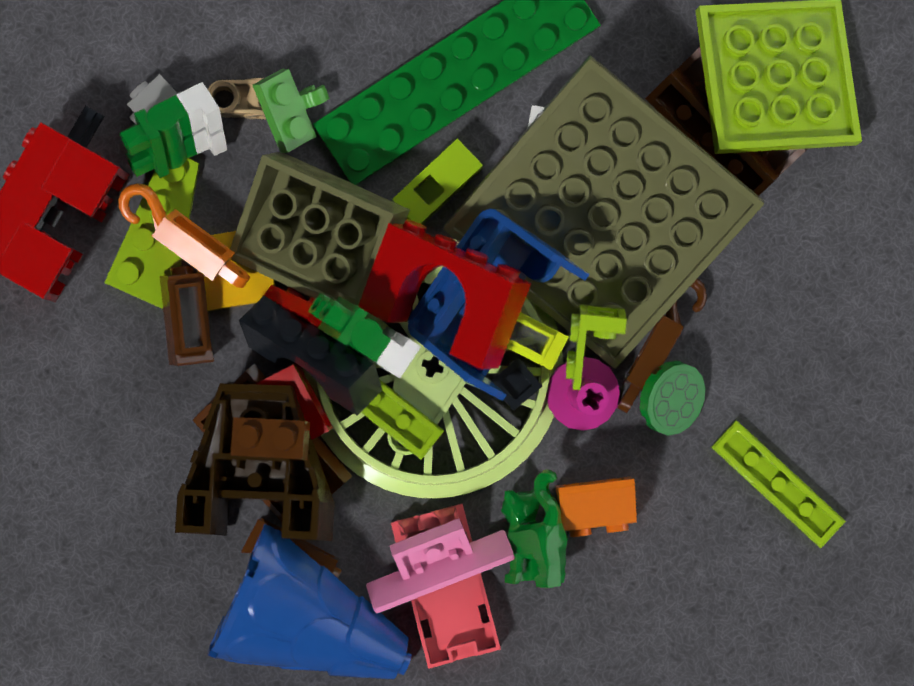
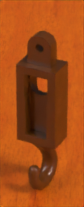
(657, 348)

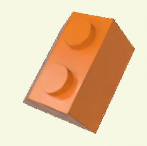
(597, 505)

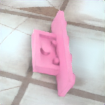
(436, 561)

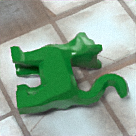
(536, 545)

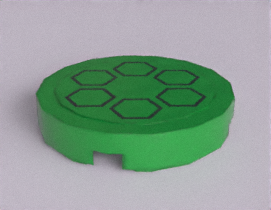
(672, 398)

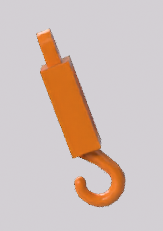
(185, 238)

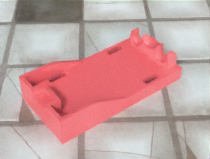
(454, 609)

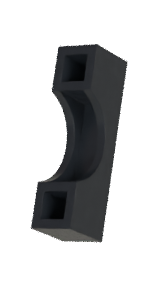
(337, 368)

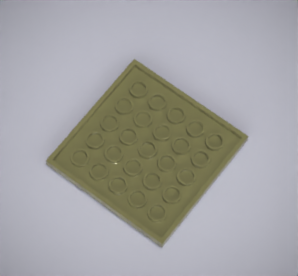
(616, 198)

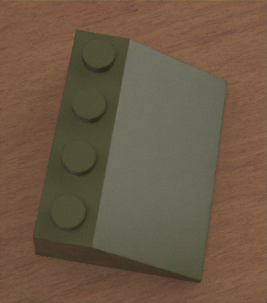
(312, 228)

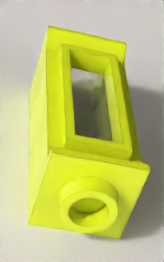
(537, 341)

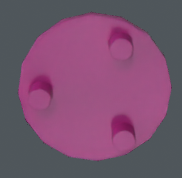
(591, 404)

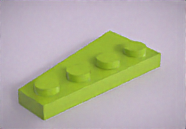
(141, 256)

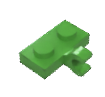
(287, 108)

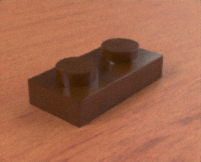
(270, 438)

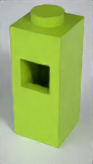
(438, 182)

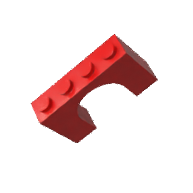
(491, 292)

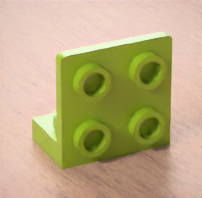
(604, 322)

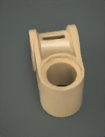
(245, 99)

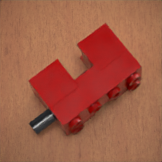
(48, 172)

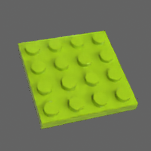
(778, 76)

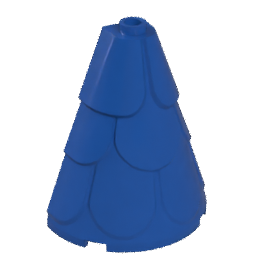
(305, 619)

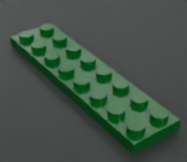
(450, 81)

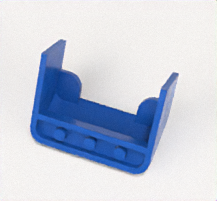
(443, 305)

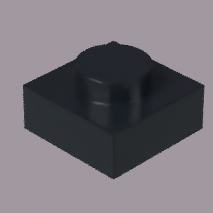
(516, 383)

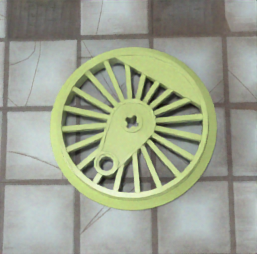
(433, 399)

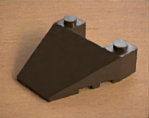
(220, 476)

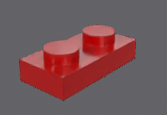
(294, 303)

